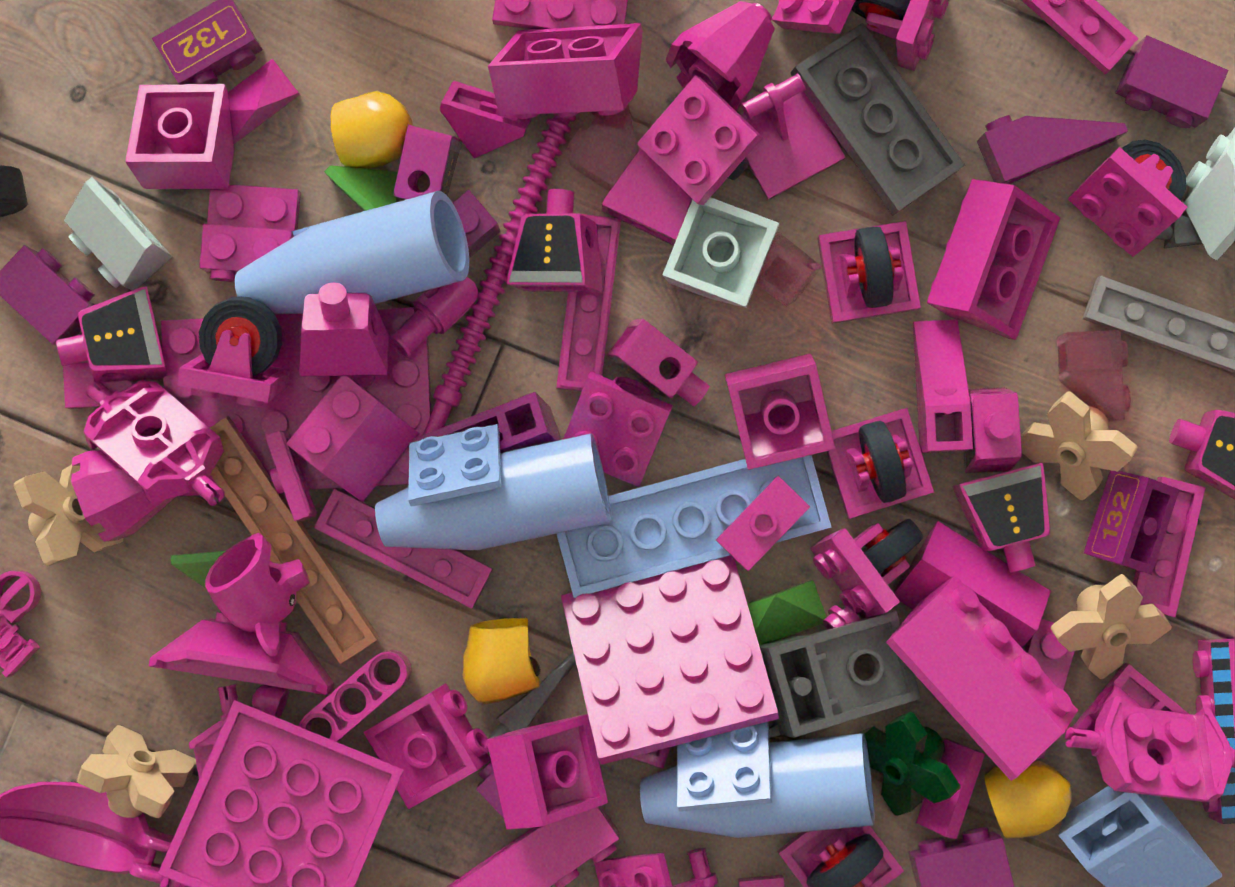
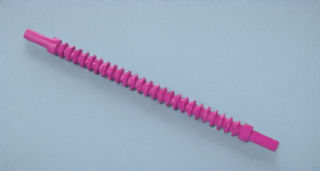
(448, 393)

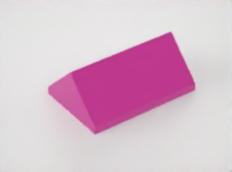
(1005, 594)

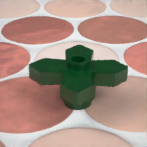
(910, 763)

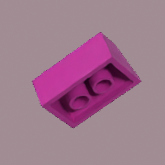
(567, 70)
(994, 258)

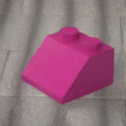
(181, 137)
(780, 411)
(352, 438)
(547, 772)

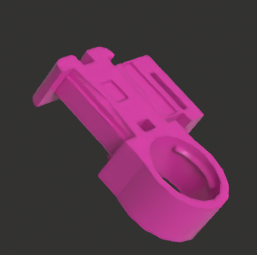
(12, 644)

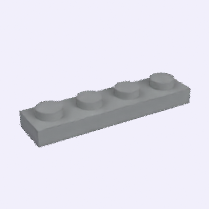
(1162, 322)

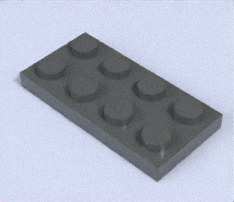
(877, 119)

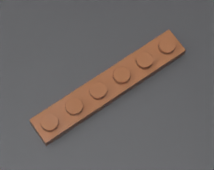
(268, 513)

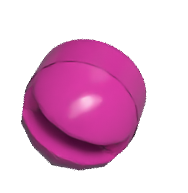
(270, 699)

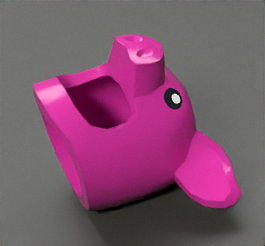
(254, 590)

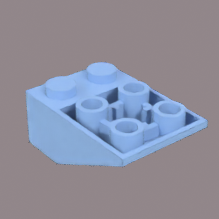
(1135, 842)

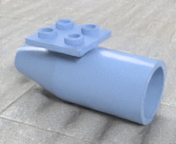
(372, 252)
(479, 499)
(758, 788)

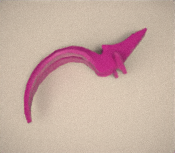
(80, 829)

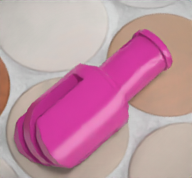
(434, 313)

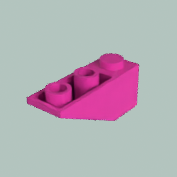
(941, 388)

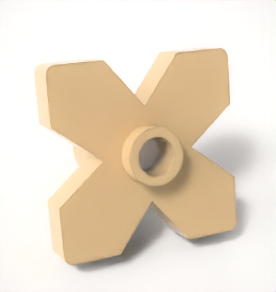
(1079, 442)
(57, 517)
(1107, 622)
(134, 775)

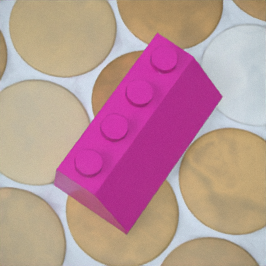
(982, 676)

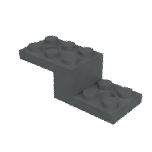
(817, 680)

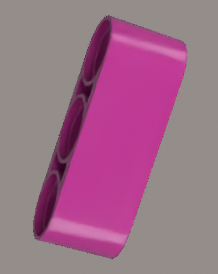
(370, 683)

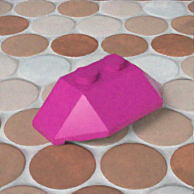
(228, 652)

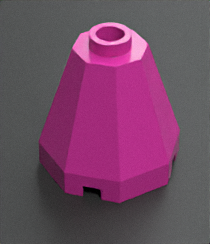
(725, 50)
(111, 496)

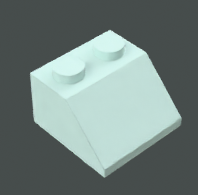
(1212, 196)
(115, 236)
(720, 252)

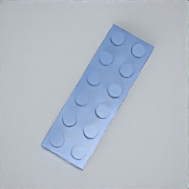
(679, 521)

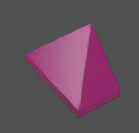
(259, 99)
(477, 121)

